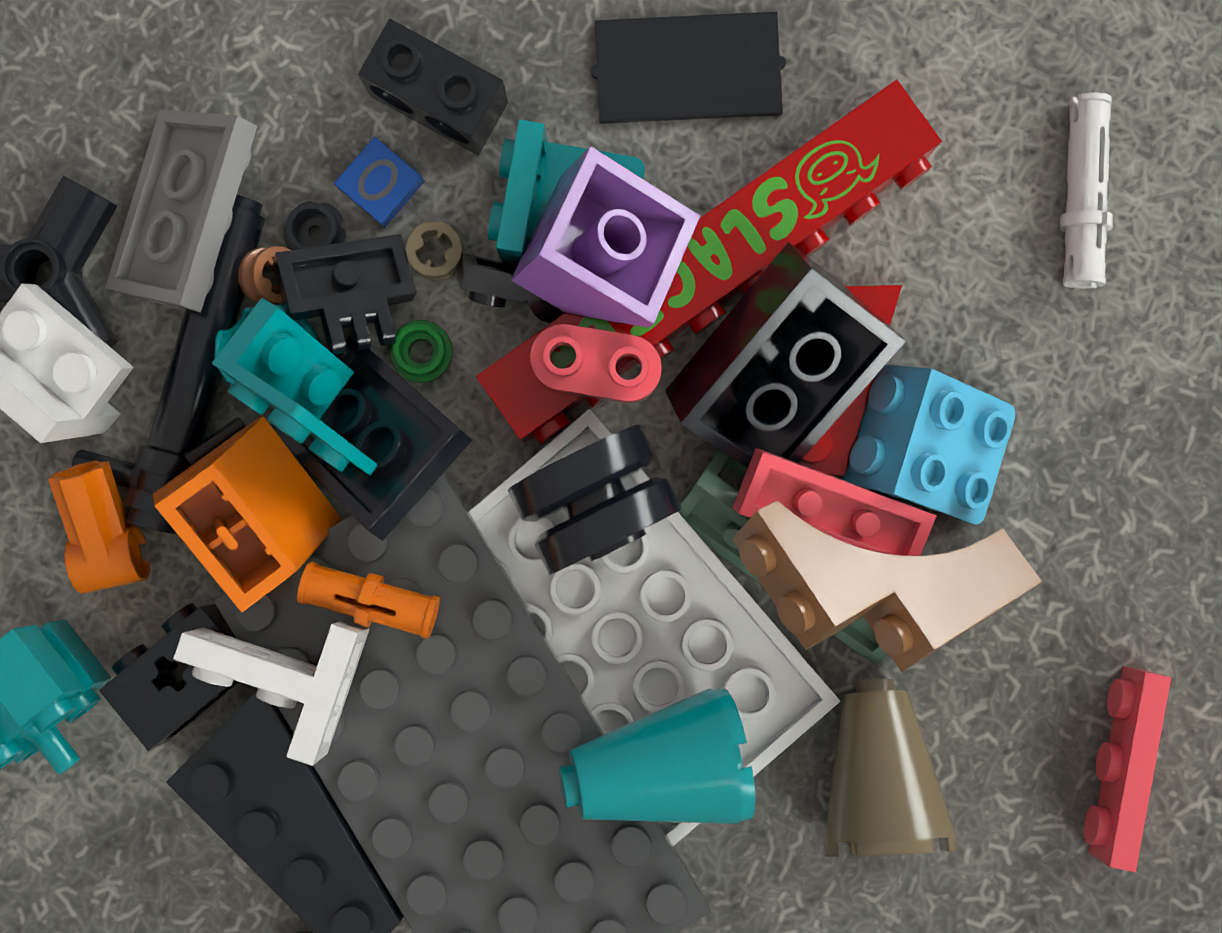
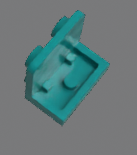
(532, 175)

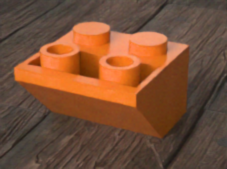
(248, 513)

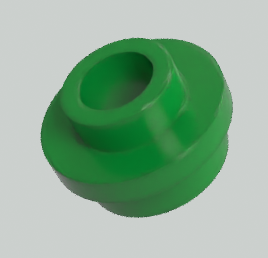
(414, 332)

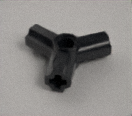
(66, 237)

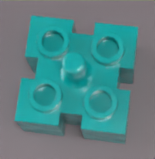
(43, 680)

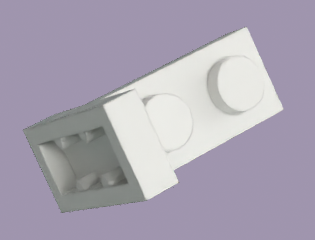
(284, 679)

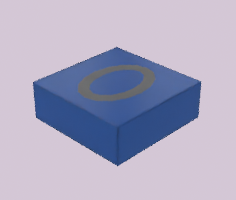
(379, 182)

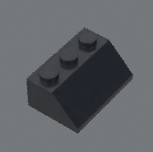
(782, 363)

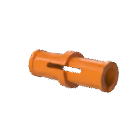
(368, 599)

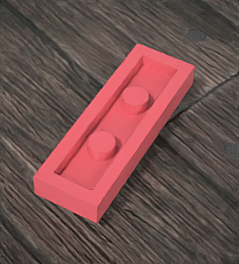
(834, 506)
(1127, 767)

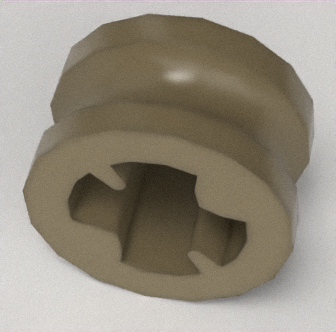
(416, 246)

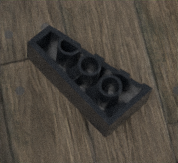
(284, 823)

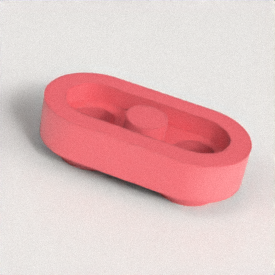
(595, 363)

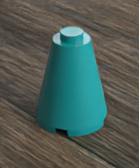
(666, 767)

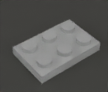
(181, 208)

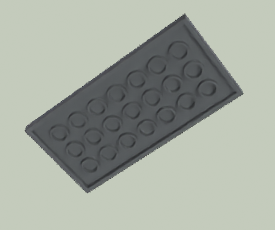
(460, 744)

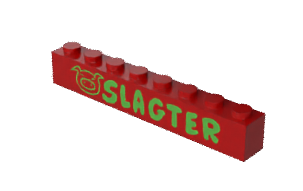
(738, 239)

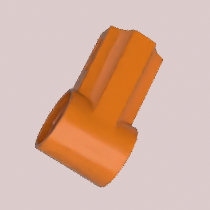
(100, 544)

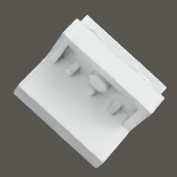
(55, 369)

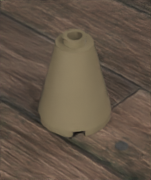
(884, 779)

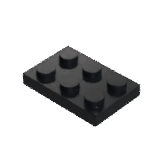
(392, 428)

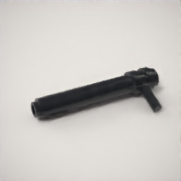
(189, 381)

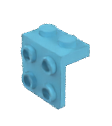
(931, 442)

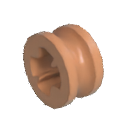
(251, 276)

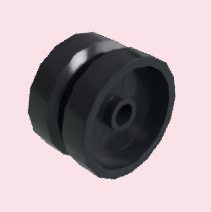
(595, 500)

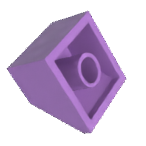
(606, 244)

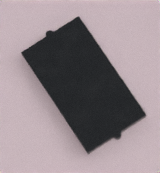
(688, 67)

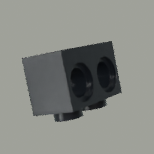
(434, 86)

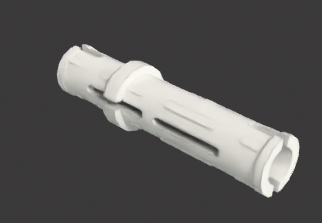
(1087, 202)

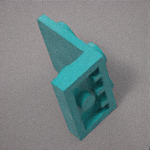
(293, 374)

